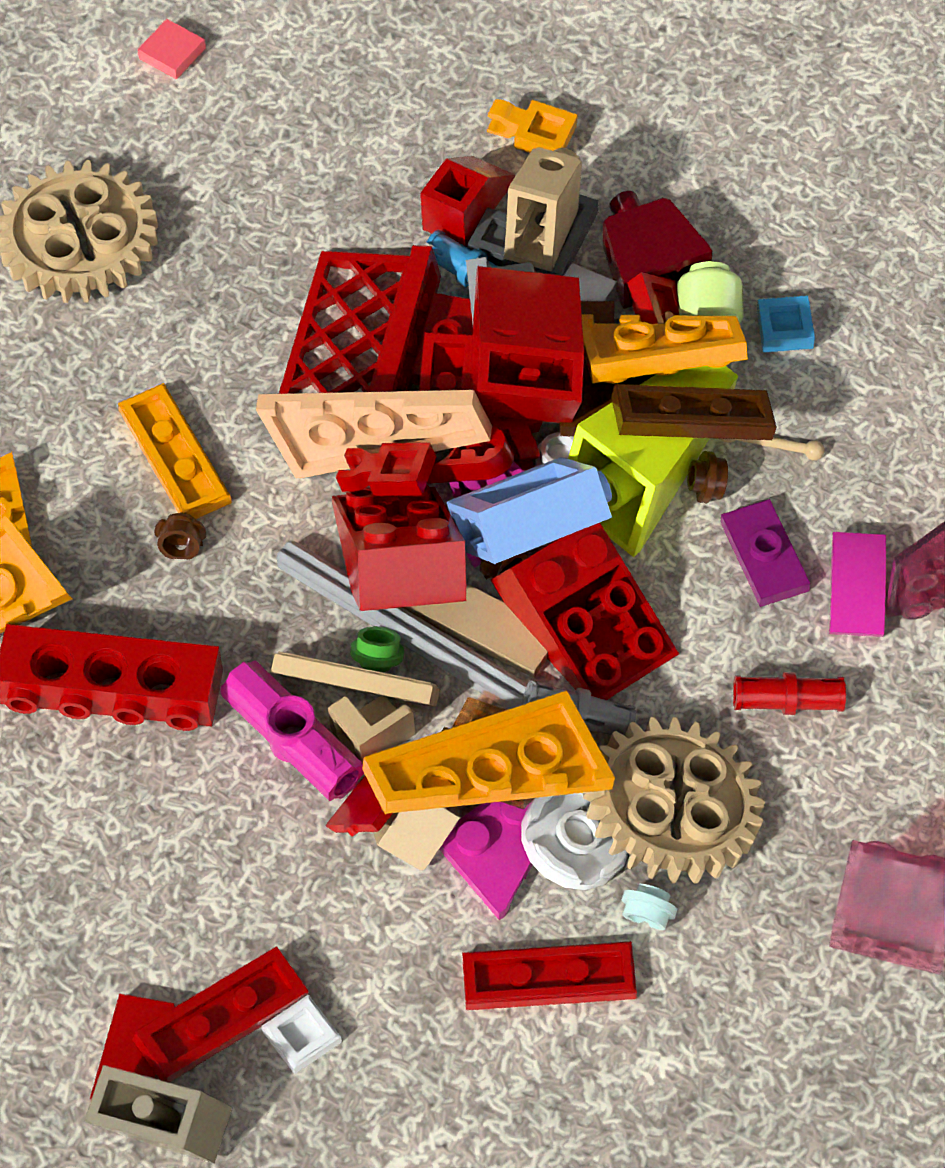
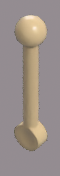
(813, 450)

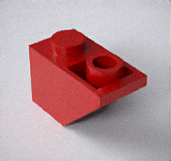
(460, 195)

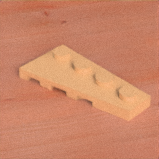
(319, 427)

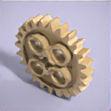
(45, 247)
(721, 804)

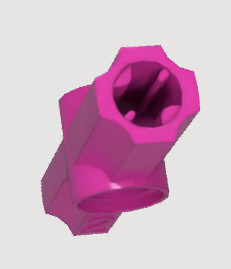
(311, 750)

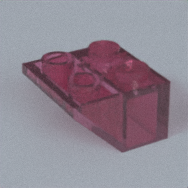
(892, 907)

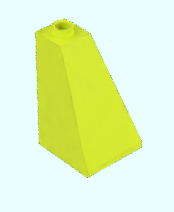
(642, 469)

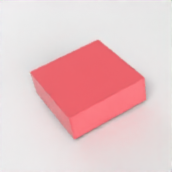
(171, 48)

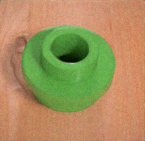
(377, 649)

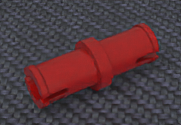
(789, 693)

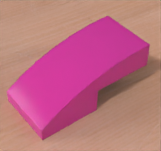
(858, 584)

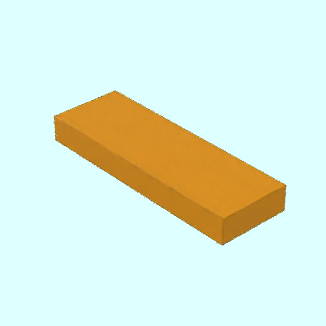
(174, 452)

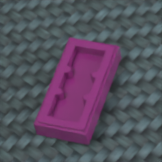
(765, 553)

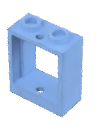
(531, 509)

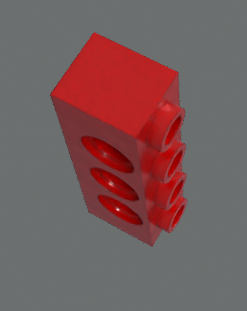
(88, 658)

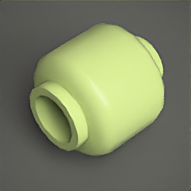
(710, 291)

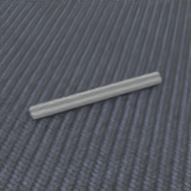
(413, 631)

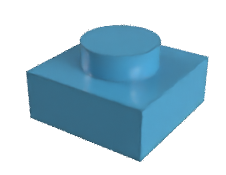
(785, 324)

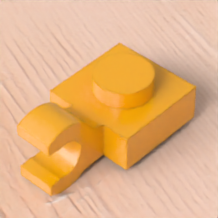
(533, 128)

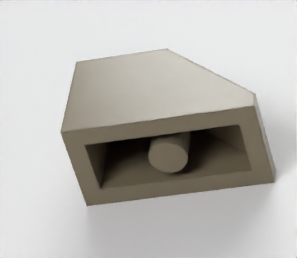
(159, 1113)

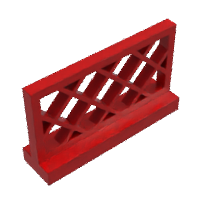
(398, 335)

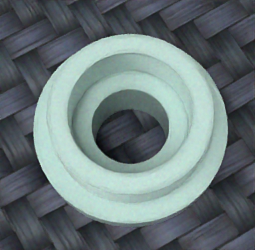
(648, 905)

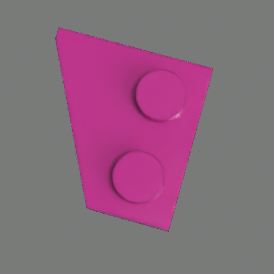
(490, 853)

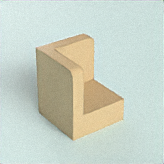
(371, 728)
(417, 834)

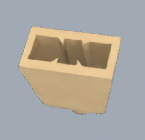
(549, 184)

